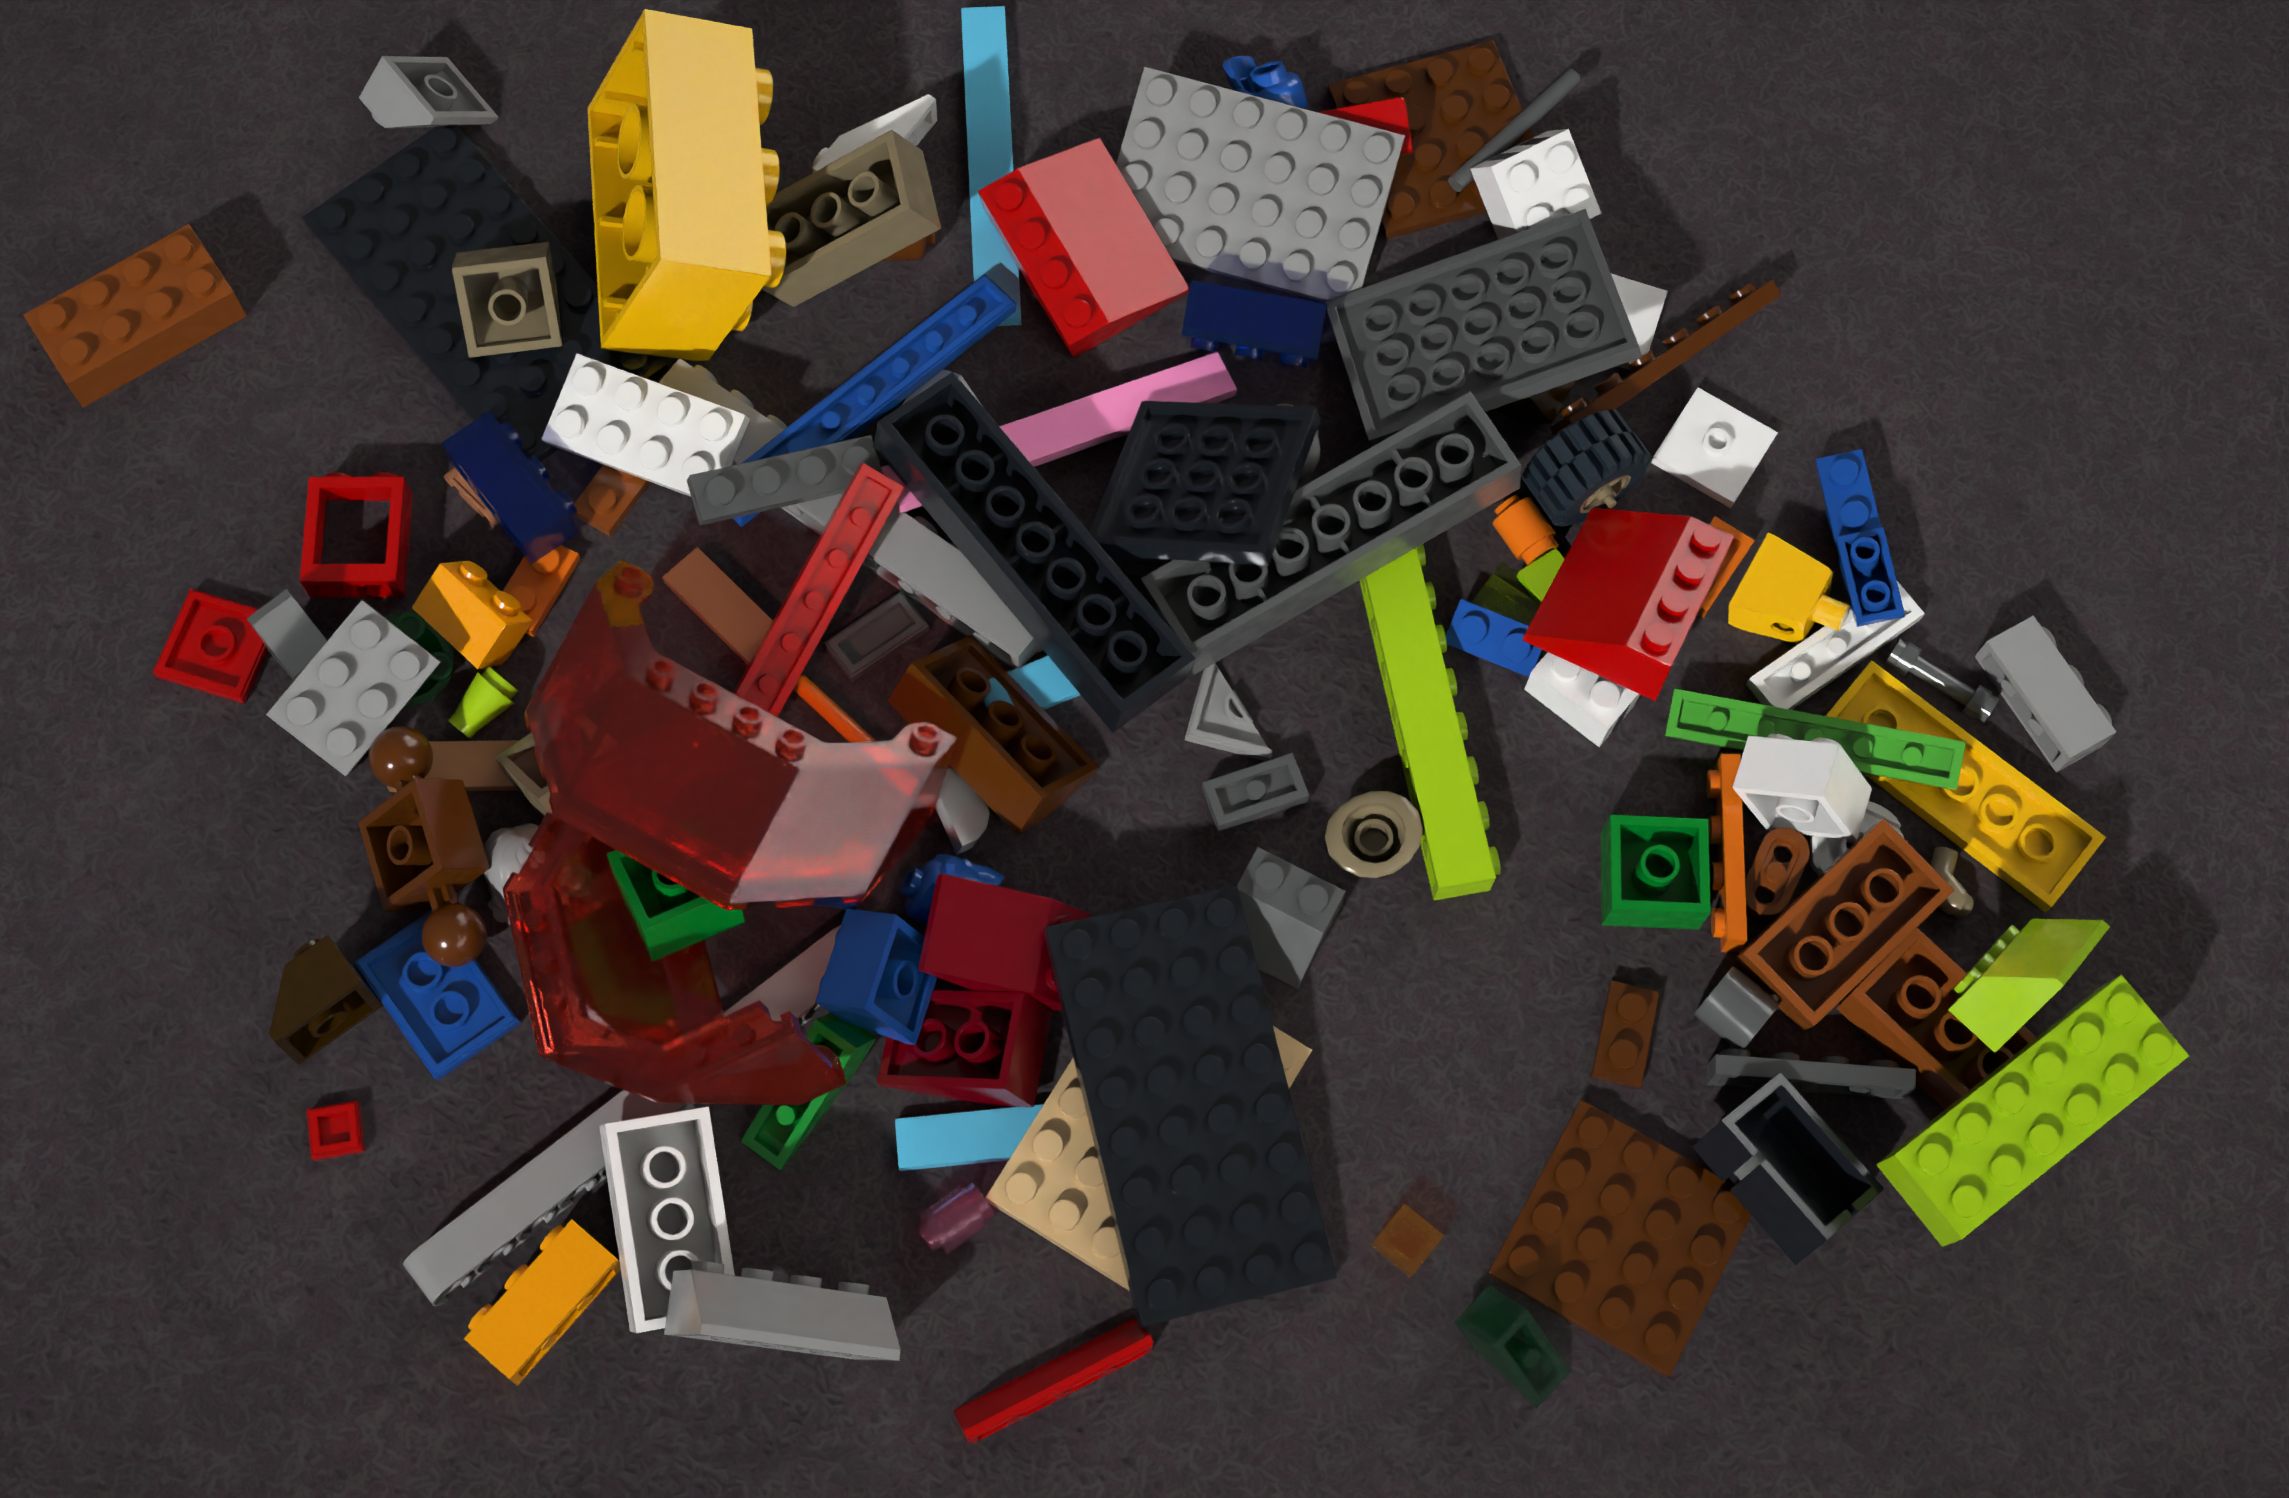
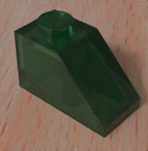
(1513, 1345)

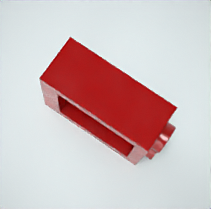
(356, 580)

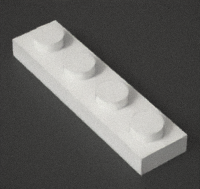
(1826, 657)

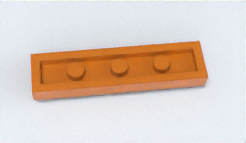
(1727, 874)

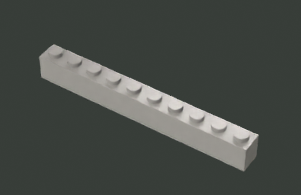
(904, 552)

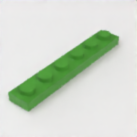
(1870, 747)

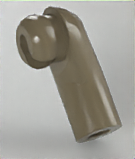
(1959, 902)

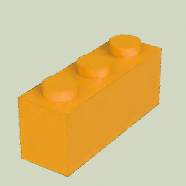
(542, 1301)

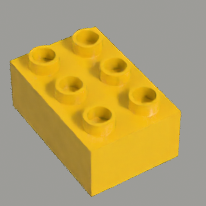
(682, 188)

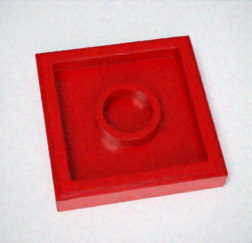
(213, 648)

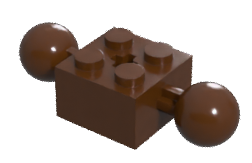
(425, 846)

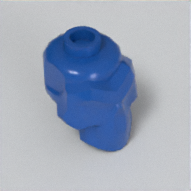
(1265, 81)
(920, 883)

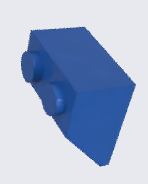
(876, 976)

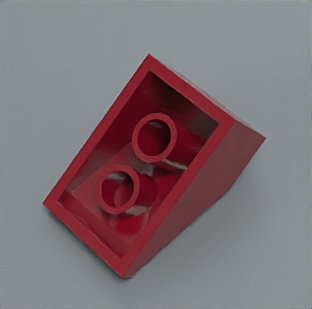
(993, 938)
(973, 1049)

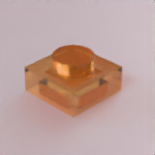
(1407, 1240)

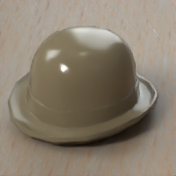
(1374, 834)

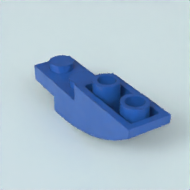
(1859, 539)

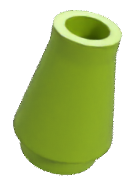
(482, 702)

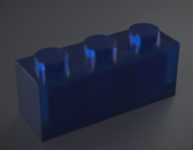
(1253, 323)
(512, 486)

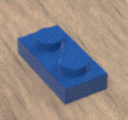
(1492, 637)

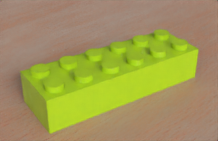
(2032, 1111)

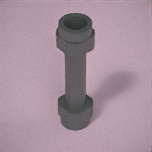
(1977, 702)

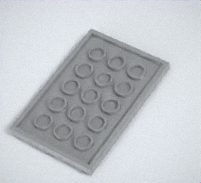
(1258, 185)

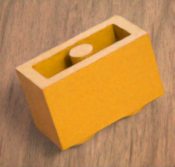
(472, 613)

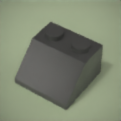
(1286, 915)

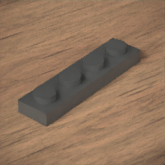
(779, 480)
(1827, 1076)

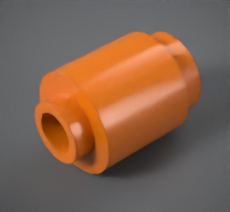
(1524, 529)

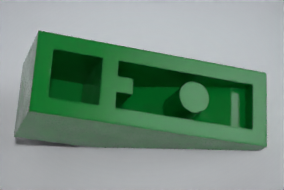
(783, 1128)

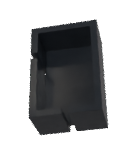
(1788, 1168)

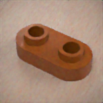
(1775, 876)

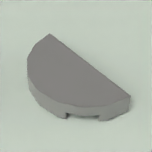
(961, 812)

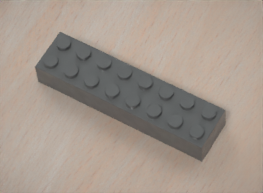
(1342, 530)

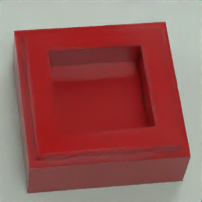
(335, 1130)

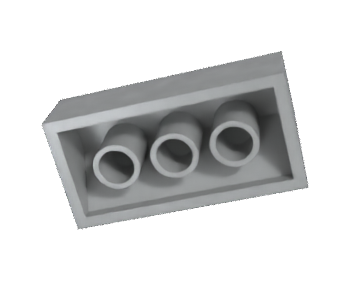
(779, 1314)

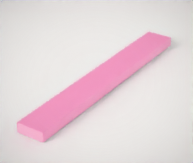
(1104, 414)

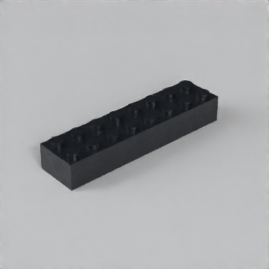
(1033, 551)

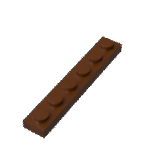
(1679, 348)

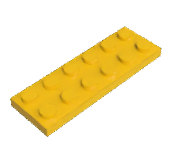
(1994, 811)

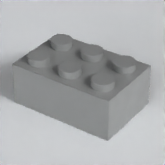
(353, 688)

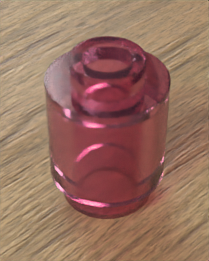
(954, 1218)

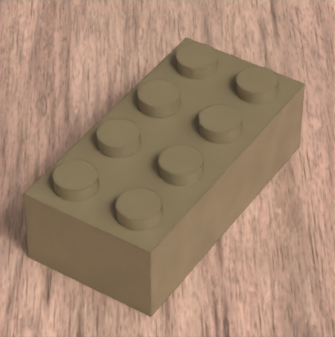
(851, 215)

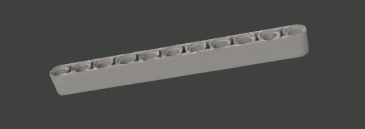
(577, 1159)

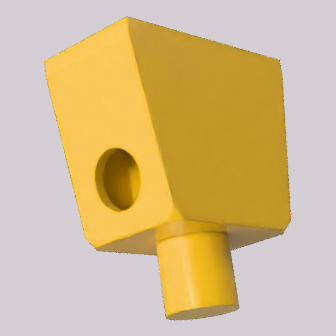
(1785, 594)

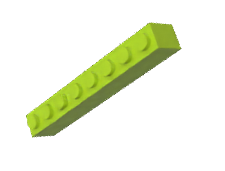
(1428, 728)

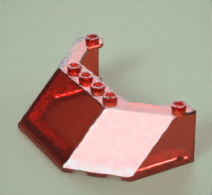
(712, 781)
(638, 1020)

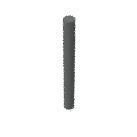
(1516, 127)

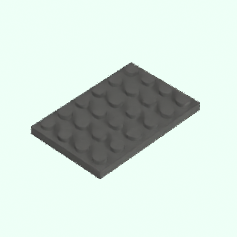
(1485, 323)

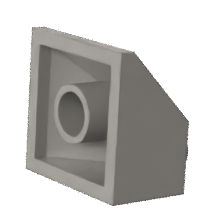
(423, 94)

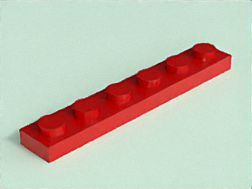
(818, 589)

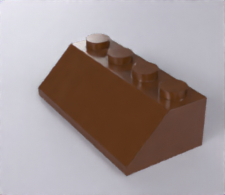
(1004, 752)

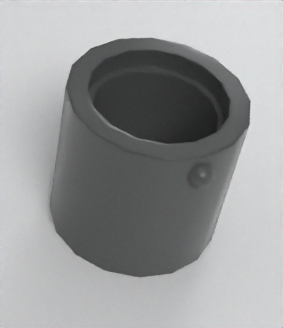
(1737, 1008)

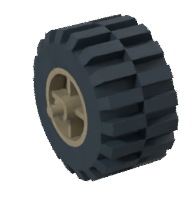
(1586, 467)

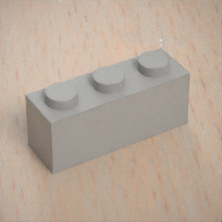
(2045, 693)

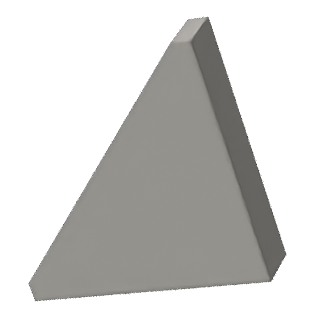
(1222, 719)

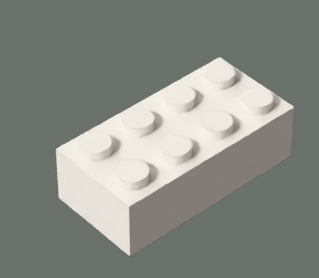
(663, 1206)

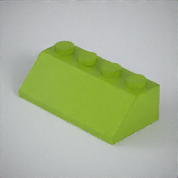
(2022, 975)

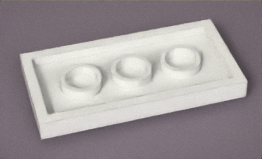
(642, 425)

